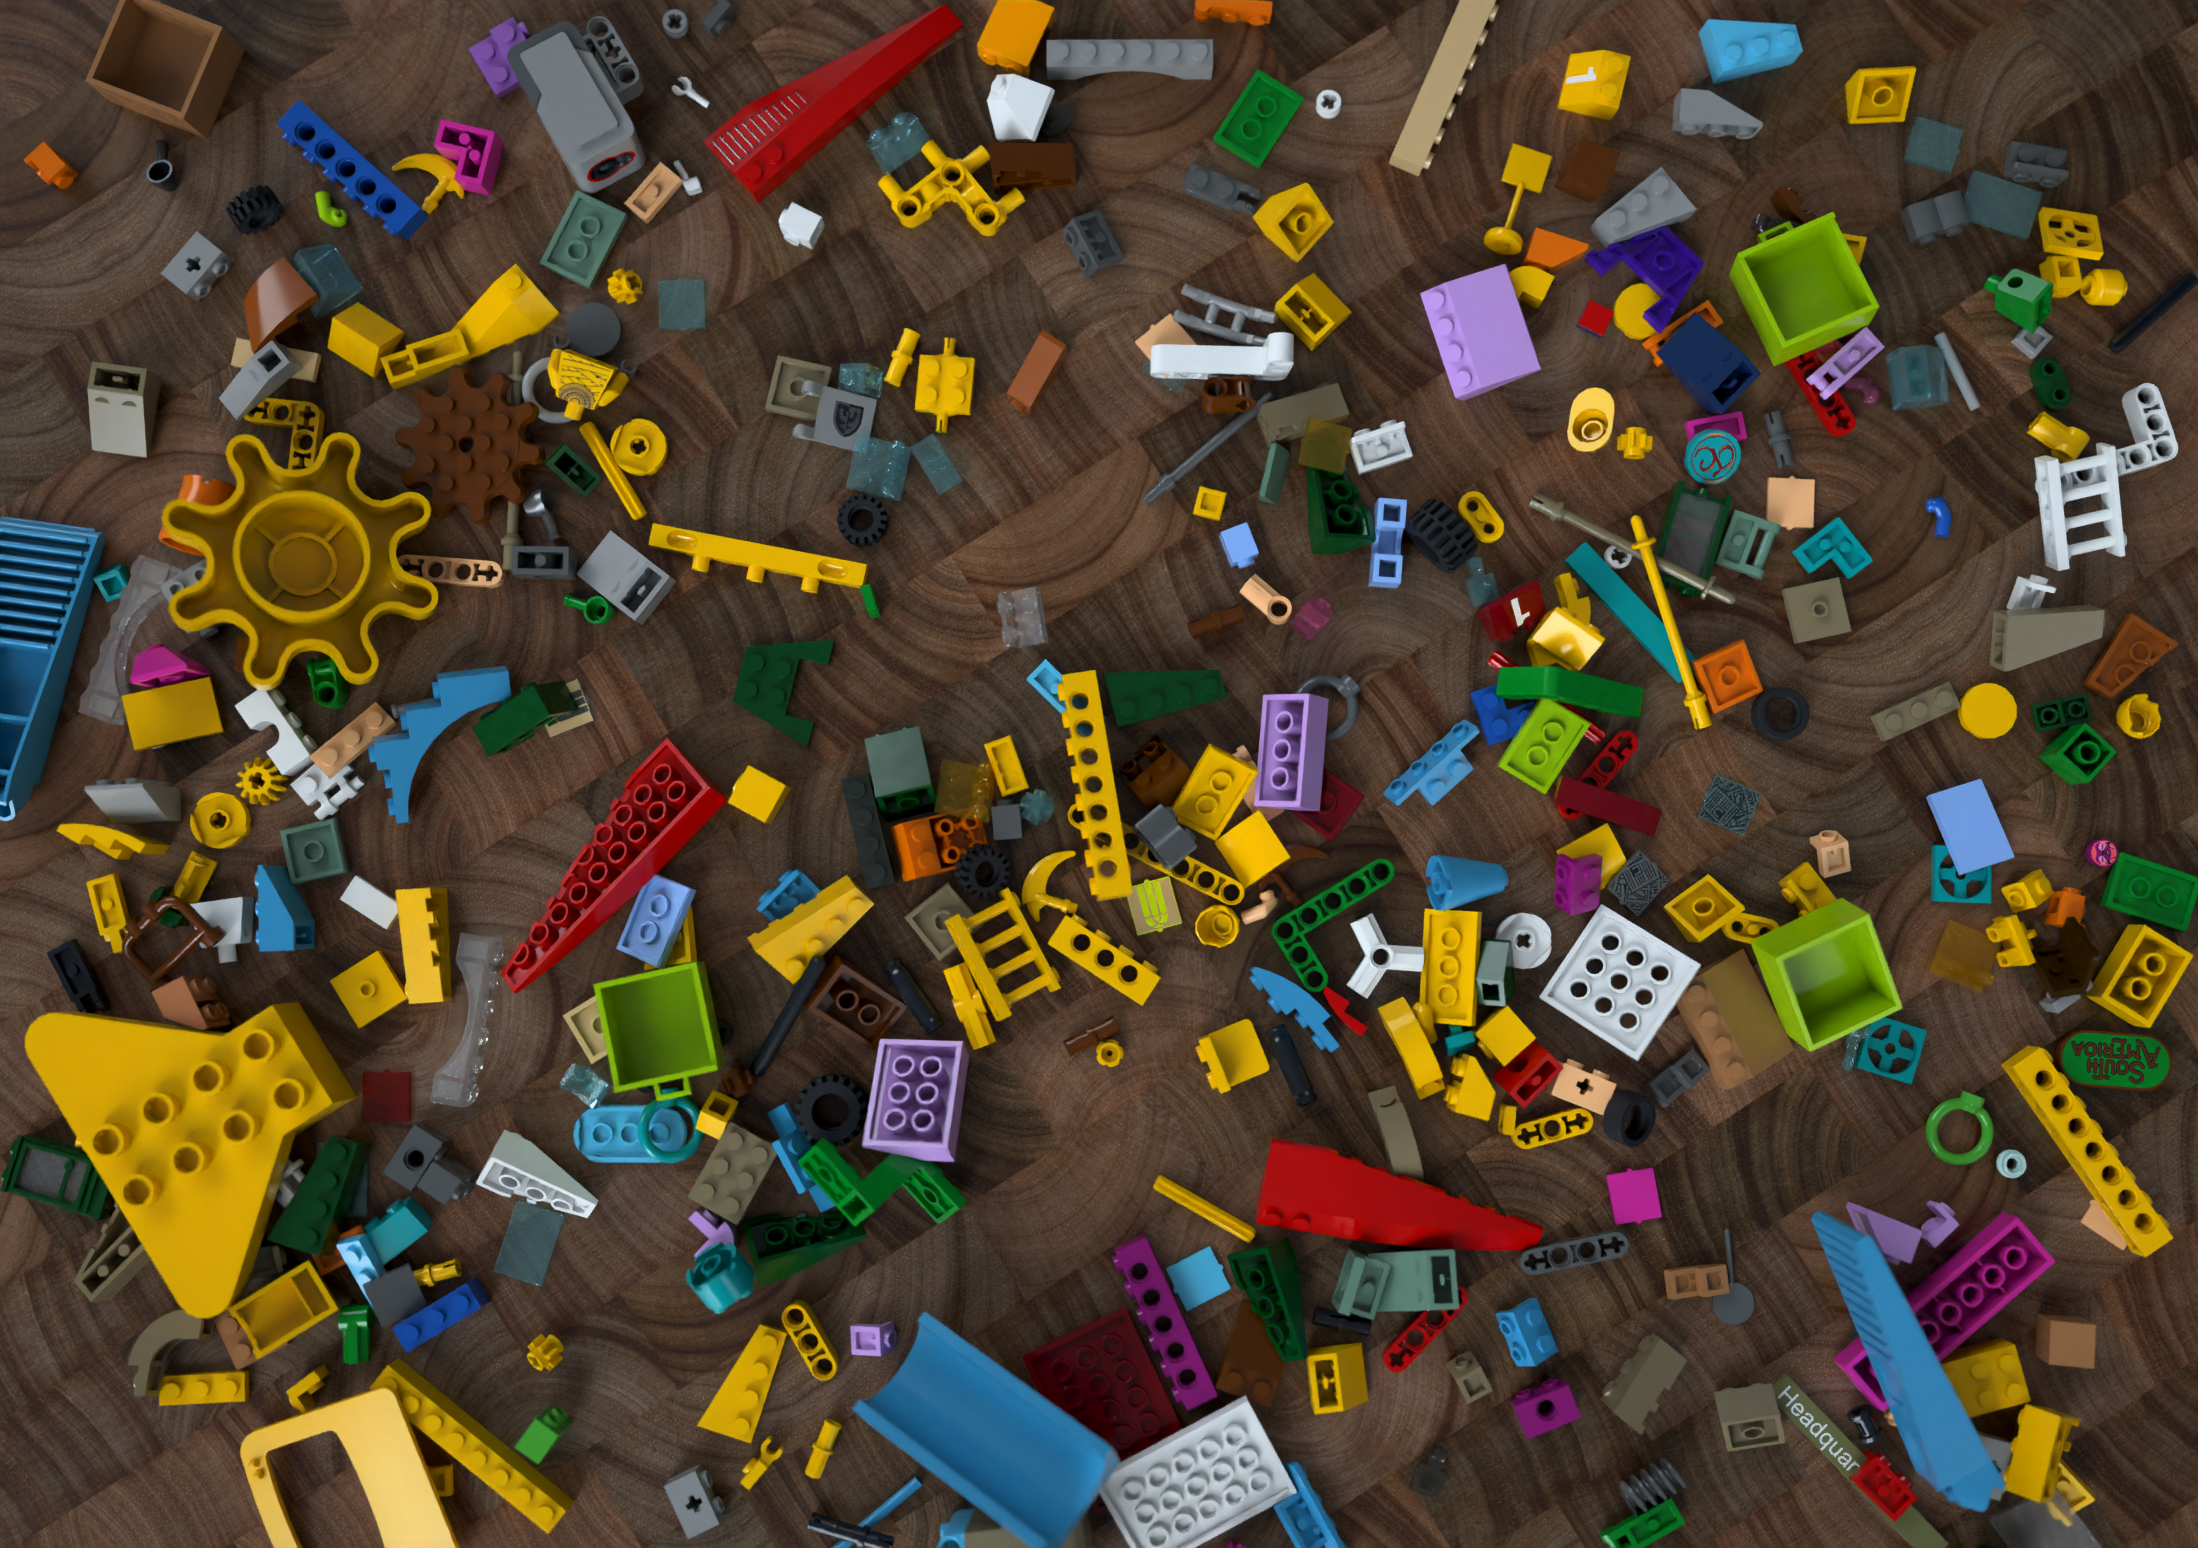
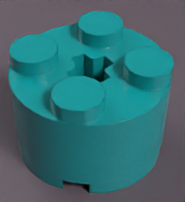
(721, 1276)

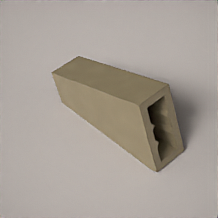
(2038, 633)

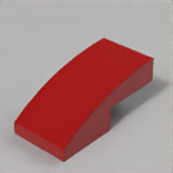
(1338, 1005)

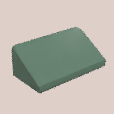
(1274, 474)

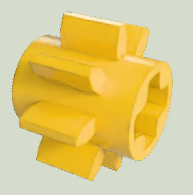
(625, 286)
(1634, 443)
(545, 1352)

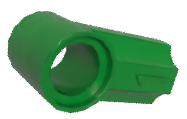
(356, 1324)

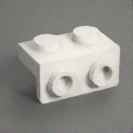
(1380, 447)

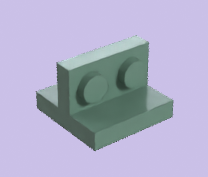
(1360, 1284)

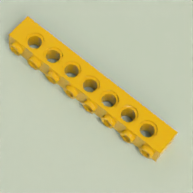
(1086, 686)
(2153, 1228)

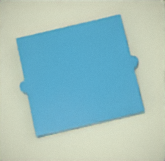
(1198, 1278)

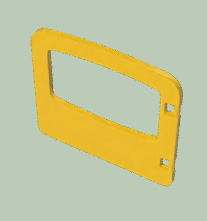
(384, 1456)

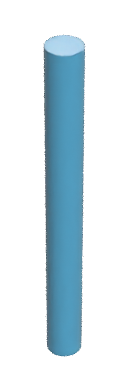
(887, 1507)

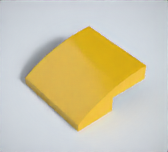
(1603, 843)
(1252, 849)

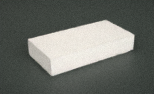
(371, 902)

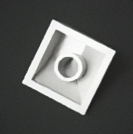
(1018, 107)

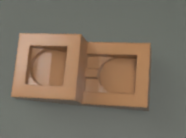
(1696, 1281)

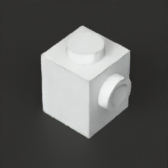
(800, 226)

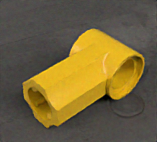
(2063, 440)

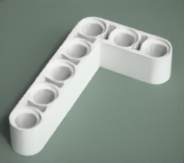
(1206, 361)
(2145, 438)

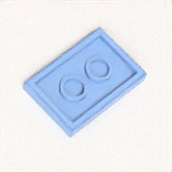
(1970, 827)
(656, 920)

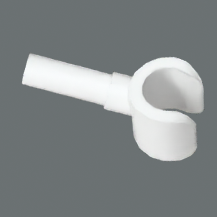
(689, 91)
(692, 184)

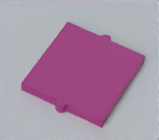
(1633, 1195)

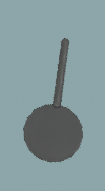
(1739, 1303)

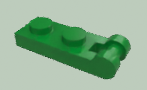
(1646, 1527)

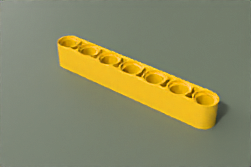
(1194, 870)

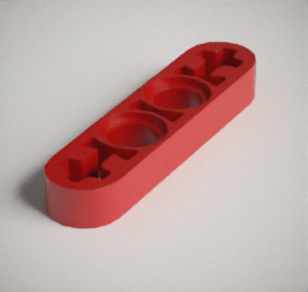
(1812, 395)
(1594, 772)
(1429, 1332)

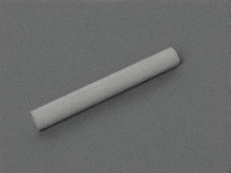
(1957, 371)

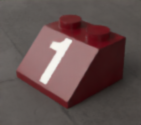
(1513, 611)

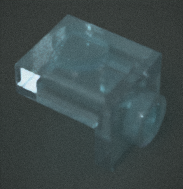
(860, 378)
(585, 1084)

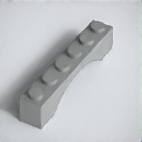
(1166, 56)

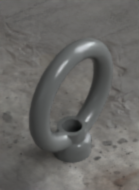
(1348, 689)

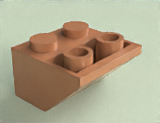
(192, 1002)

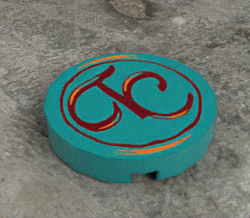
(1712, 456)

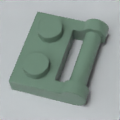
(1739, 540)

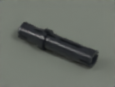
(848, 1532)

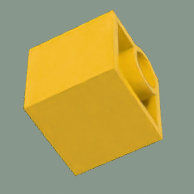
(759, 794)
(1501, 1035)

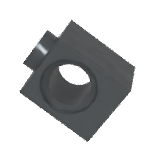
(1006, 821)

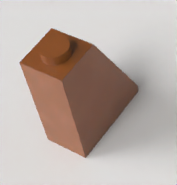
(1037, 372)

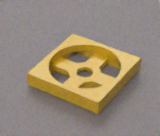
(2057, 242)

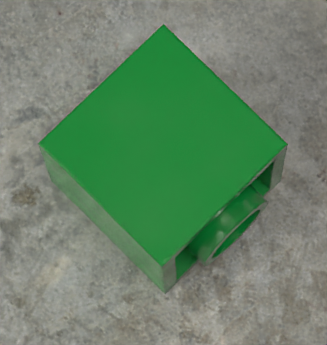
(2077, 754)

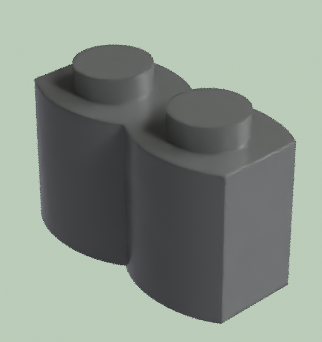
(1935, 217)
(1165, 837)

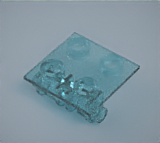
(878, 467)

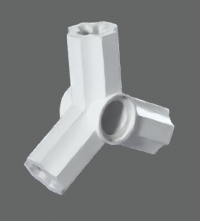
(1398, 957)

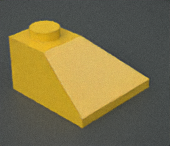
(1294, 220)

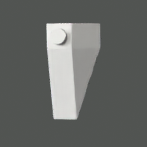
(526, 1171)

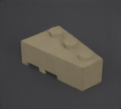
(1288, 417)
(1642, 1381)

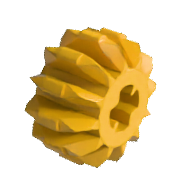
(254, 789)

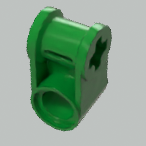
(325, 677)

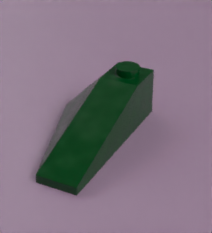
(791, 1244)

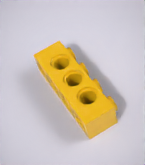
(1137, 990)

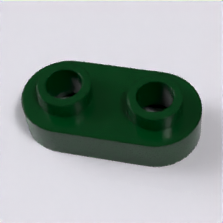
(2047, 384)

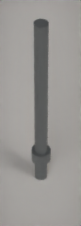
(1167, 482)

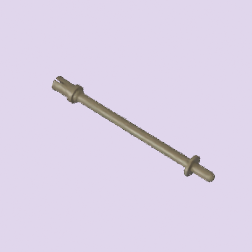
(1559, 512)
(512, 538)

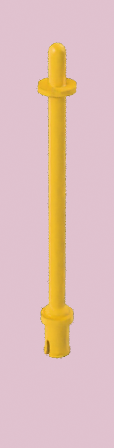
(1694, 699)

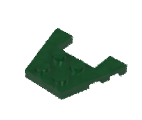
(769, 682)

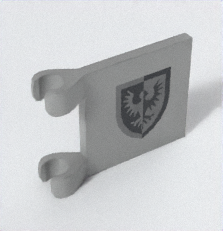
(838, 417)

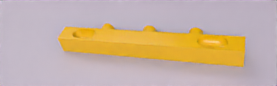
(758, 558)

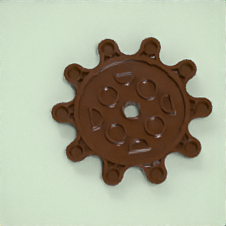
(497, 451)

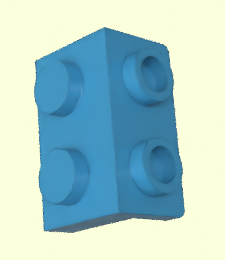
(794, 890)
(1527, 1333)

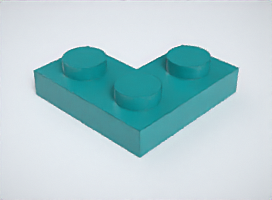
(1833, 542)

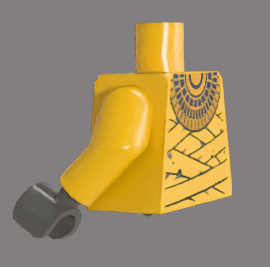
(584, 379)

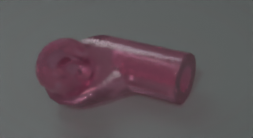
(1867, 386)

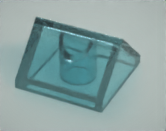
(327, 276)

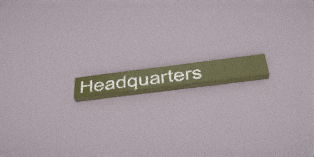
(1846, 1457)

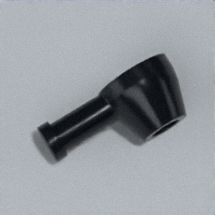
(162, 172)

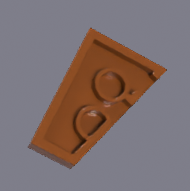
(2127, 655)

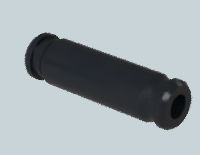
(913, 995)
(1291, 1065)

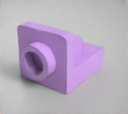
(1938, 1228)
(873, 1339)

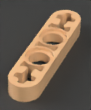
(450, 568)

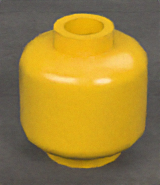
(2103, 287)

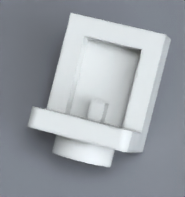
(2029, 592)

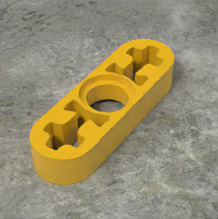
(1574, 1130)

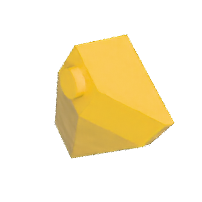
(505, 313)

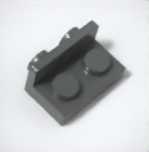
(2035, 164)
(1092, 243)

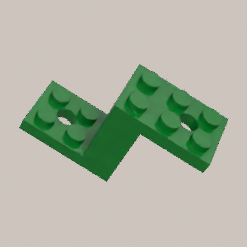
(861, 1197)

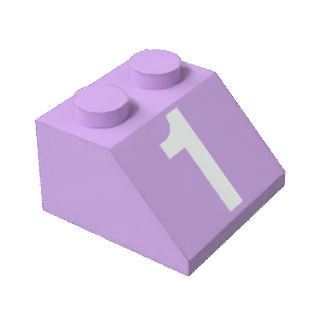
(1893, 1238)

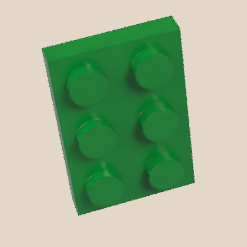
(1258, 119)
(2151, 892)

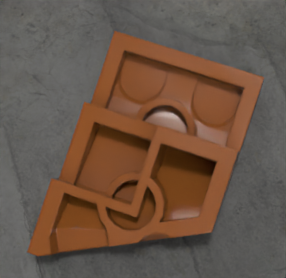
(275, 302)

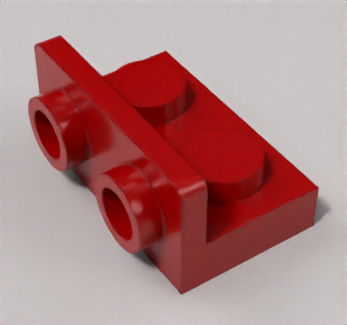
(1882, 1486)

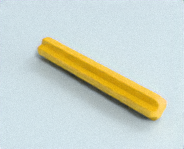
(613, 471)
(1204, 1208)

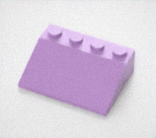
(1480, 332)
(917, 1098)

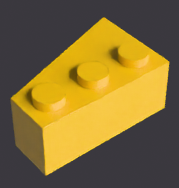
(2038, 1452)

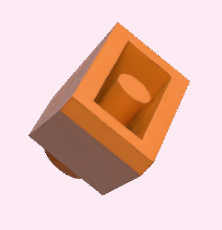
(1552, 251)

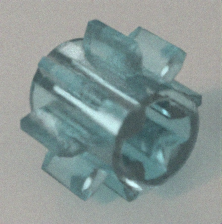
(1037, 807)

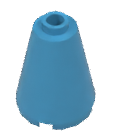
(1462, 881)

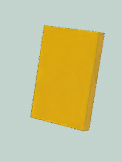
(172, 714)
(1213, 791)

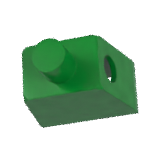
(2022, 298)

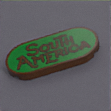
(2113, 1060)

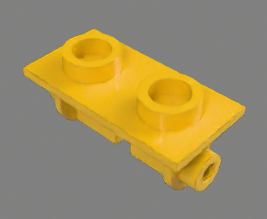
(194, 878)

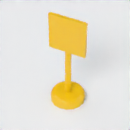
(1526, 171)

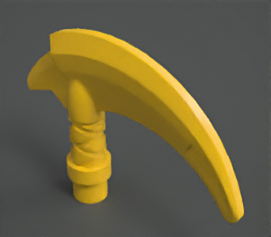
(441, 168)
(1035, 886)

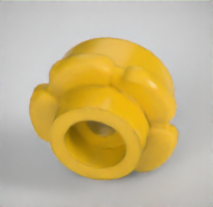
(1117, 1053)

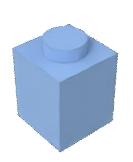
(1239, 545)

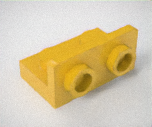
(1805, 889)

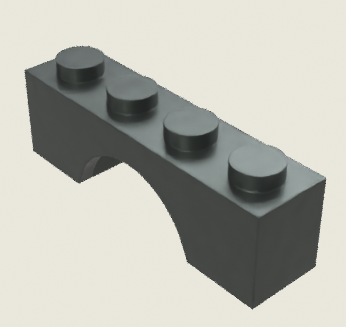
(868, 831)

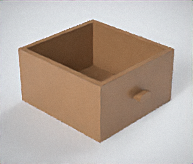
(165, 65)

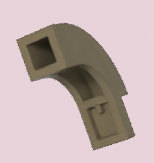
(1396, 1133)
(158, 1341)

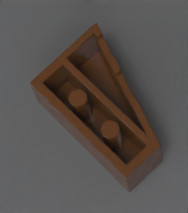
(1031, 165)

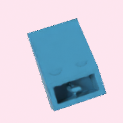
(281, 912)

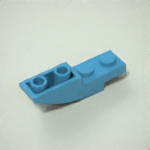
(1288, 996)

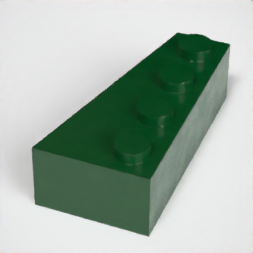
(1157, 694)
(323, 1199)

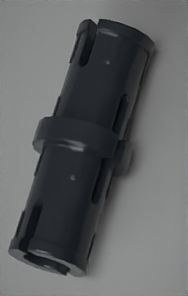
(1341, 1322)

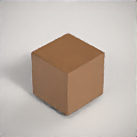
(2065, 1340)

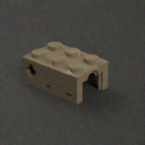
(734, 1172)

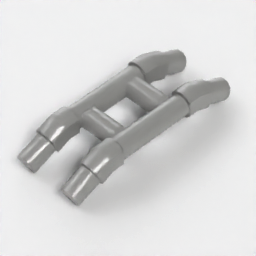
(1215, 303)

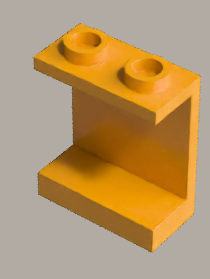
(1014, 34)

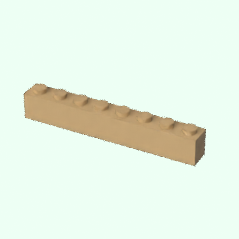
(1441, 85)

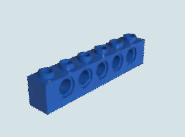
(301, 122)

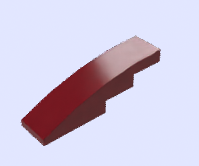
(1607, 806)

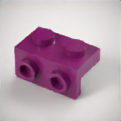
(1578, 883)

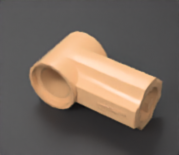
(1264, 598)

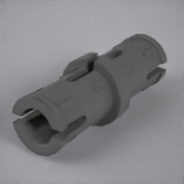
(1779, 440)

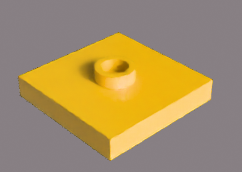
(369, 989)

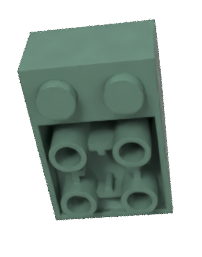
(1419, 1281)

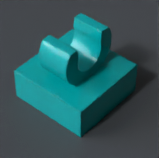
(1458, 1041)

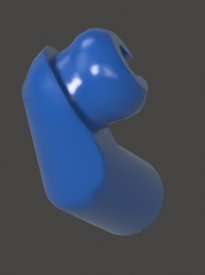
(1943, 514)

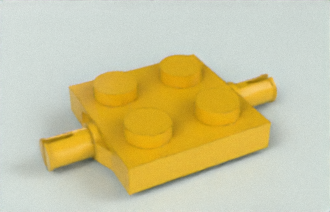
(945, 385)

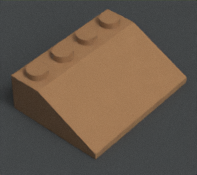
(1733, 1020)

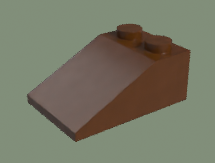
(855, 1002)
(1249, 1360)

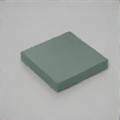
(314, 851)

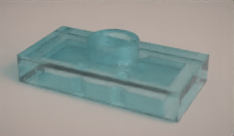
(936, 464)

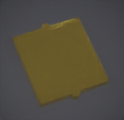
(1325, 446)

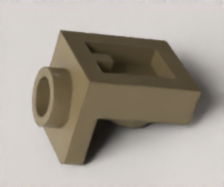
(1469, 1377)

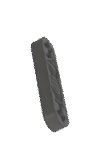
(1572, 1250)

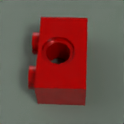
(1528, 1073)

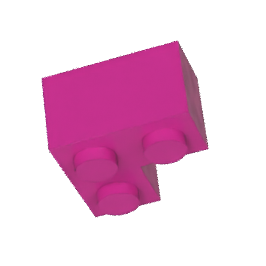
(476, 151)

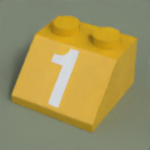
(1594, 83)

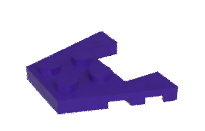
(1660, 262)

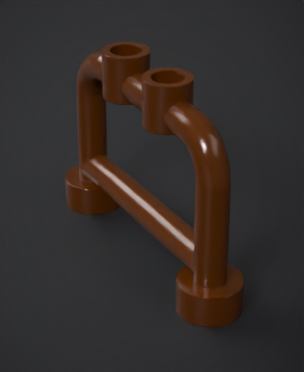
(154, 911)

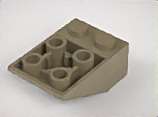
(122, 408)

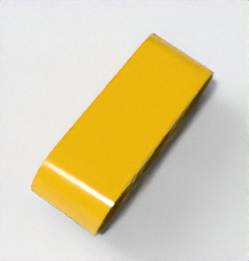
(811, 1354)

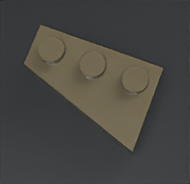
(112, 1261)

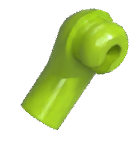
(328, 213)

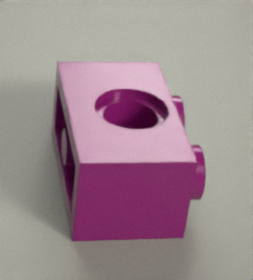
(1561, 1409)

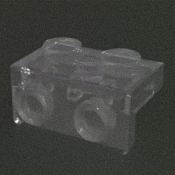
(1022, 618)

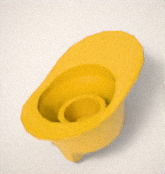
(1591, 420)

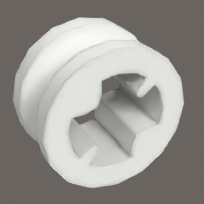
(1325, 112)
(1614, 563)

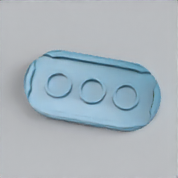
(612, 1133)

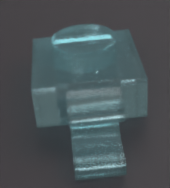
(1482, 586)

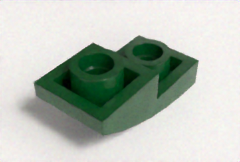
(2061, 712)

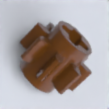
(736, 1082)

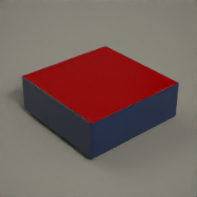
(1595, 319)

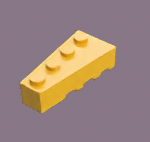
(811, 928)
(425, 943)

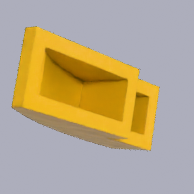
(425, 358)

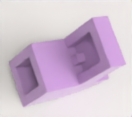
(708, 1223)

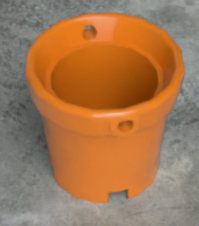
(204, 493)

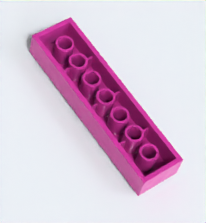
(1961, 1295)

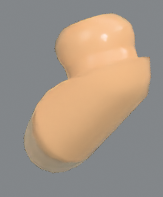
(1262, 910)

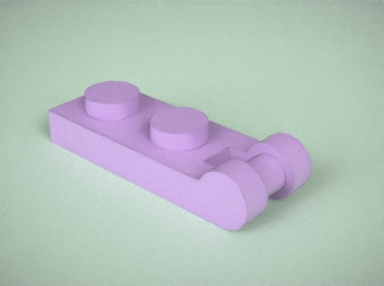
(1846, 362)

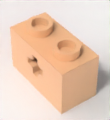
(1597, 1092)

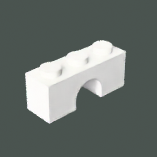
(293, 747)

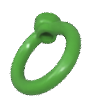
(1969, 1103)

